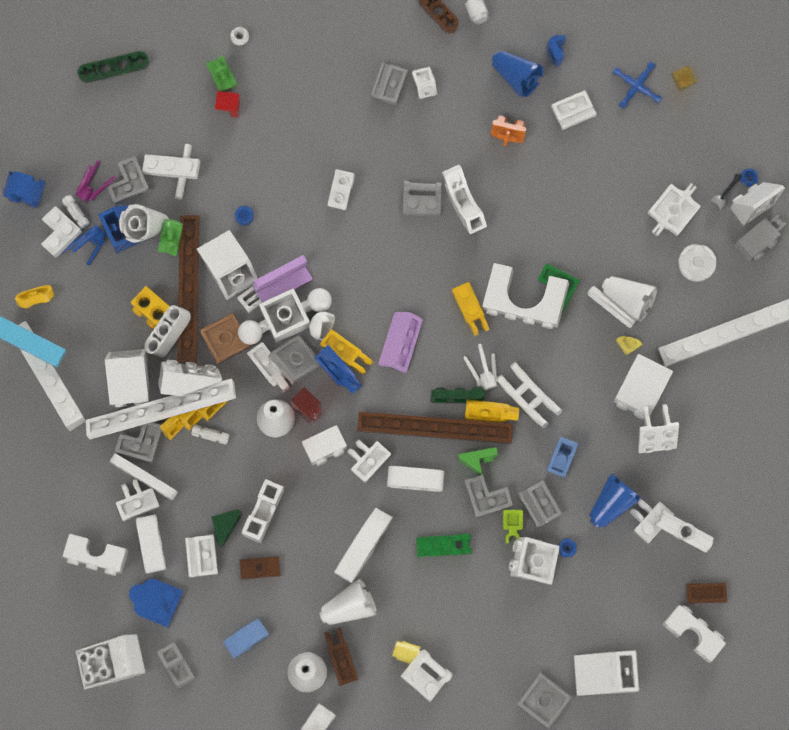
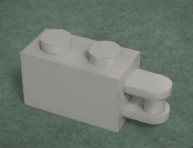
(759, 238)

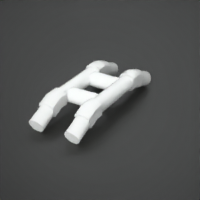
(528, 384)

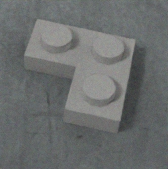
(133, 183)
(140, 448)
(483, 501)

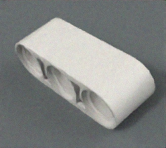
(169, 323)
(415, 478)
(151, 543)

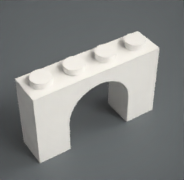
(546, 312)

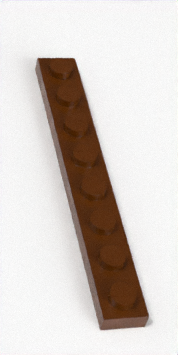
(189, 287)
(435, 427)

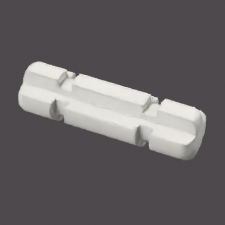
(75, 211)
(210, 434)

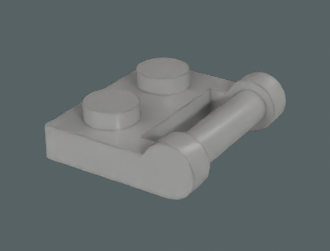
(420, 204)

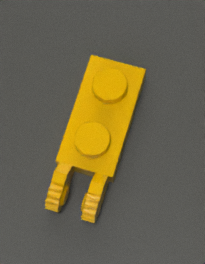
(469, 307)
(345, 350)

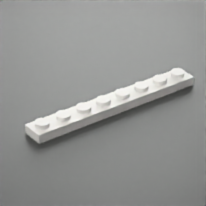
(724, 333)
(160, 409)

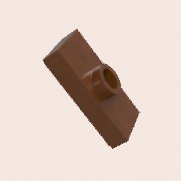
(260, 568)
(706, 593)

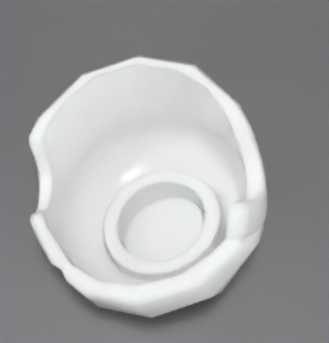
(321, 324)

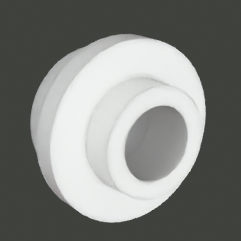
(239, 31)

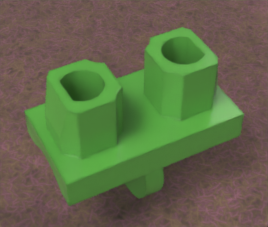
(221, 74)
(170, 237)

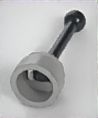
(718, 201)

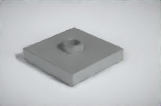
(294, 359)
(544, 700)

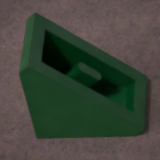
(225, 524)

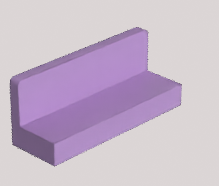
(282, 279)
(400, 341)

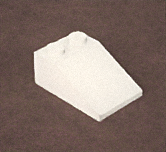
(756, 201)

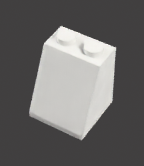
(228, 264)
(127, 377)
(642, 386)

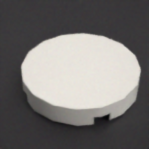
(697, 262)

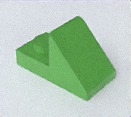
(472, 459)

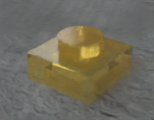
(684, 78)

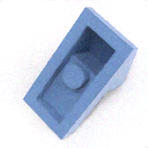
(562, 456)

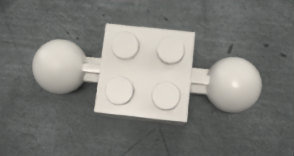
(284, 316)

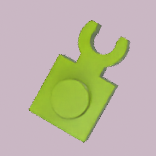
(512, 522)

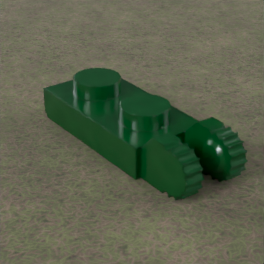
(458, 395)

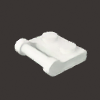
(421, 680)

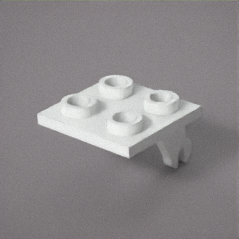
(657, 437)

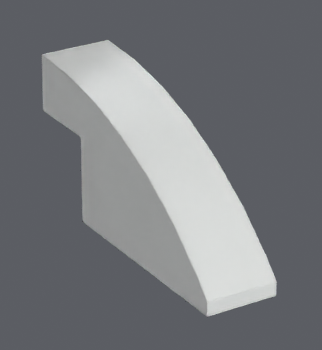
(363, 545)

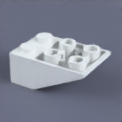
(185, 378)
(110, 661)
(606, 673)

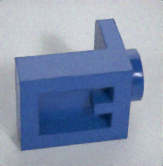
(556, 52)

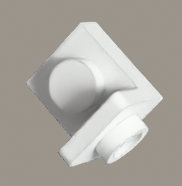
(424, 82)

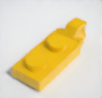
(490, 411)

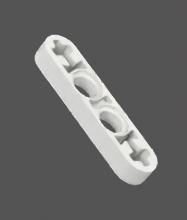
(143, 476)

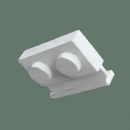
(573, 110)
(201, 556)

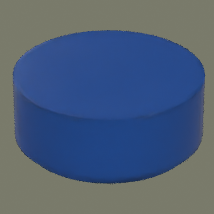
(244, 215)

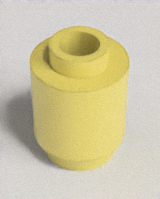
(405, 651)

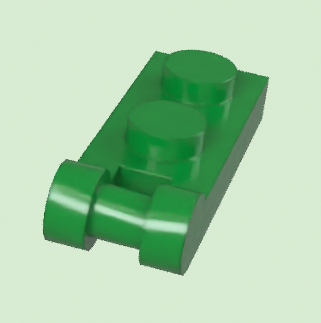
(443, 545)

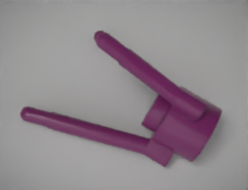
(85, 191)

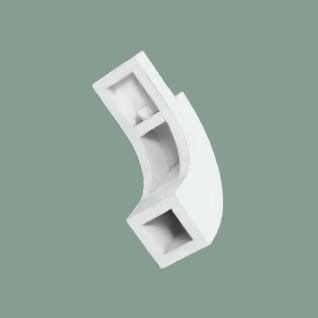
(462, 200)

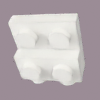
(534, 560)

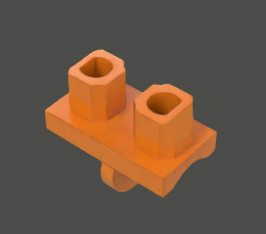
(507, 131)

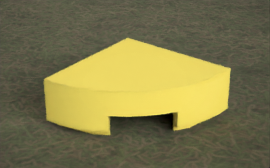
(628, 344)

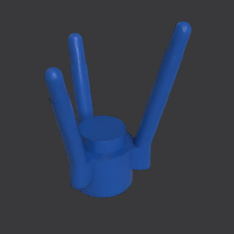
(94, 236)

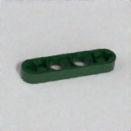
(113, 69)

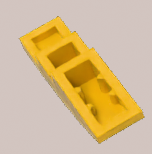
(189, 419)

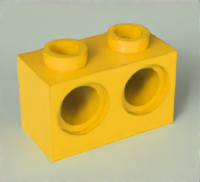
(155, 306)

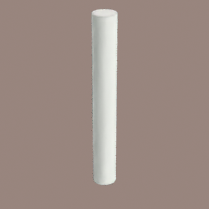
(181, 181)

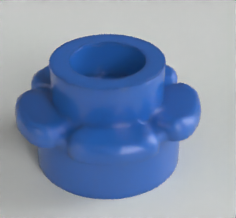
(749, 173)
(572, 548)

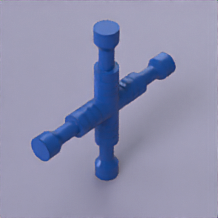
(637, 85)

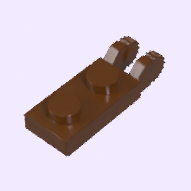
(341, 659)

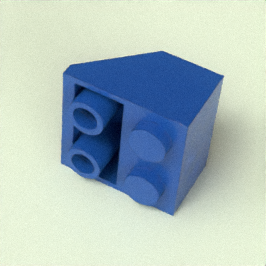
(110, 221)

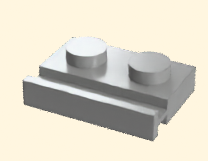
(389, 83)
(540, 504)

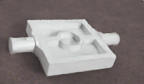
(674, 209)

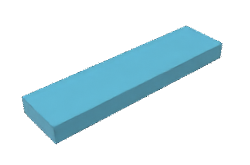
(31, 342)

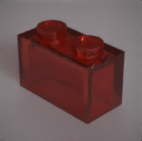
(307, 406)

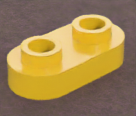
(34, 296)

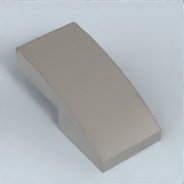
(176, 665)

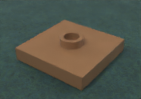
(223, 338)

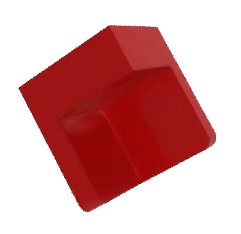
(228, 102)

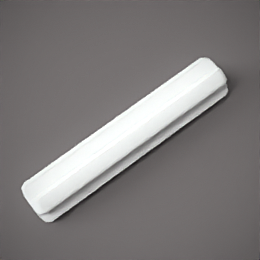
(611, 306)

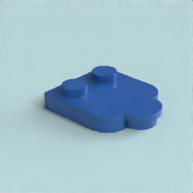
(155, 601)

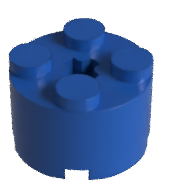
(23, 188)

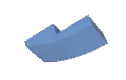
(245, 638)

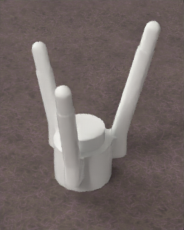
(487, 379)

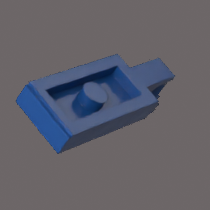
(337, 369)

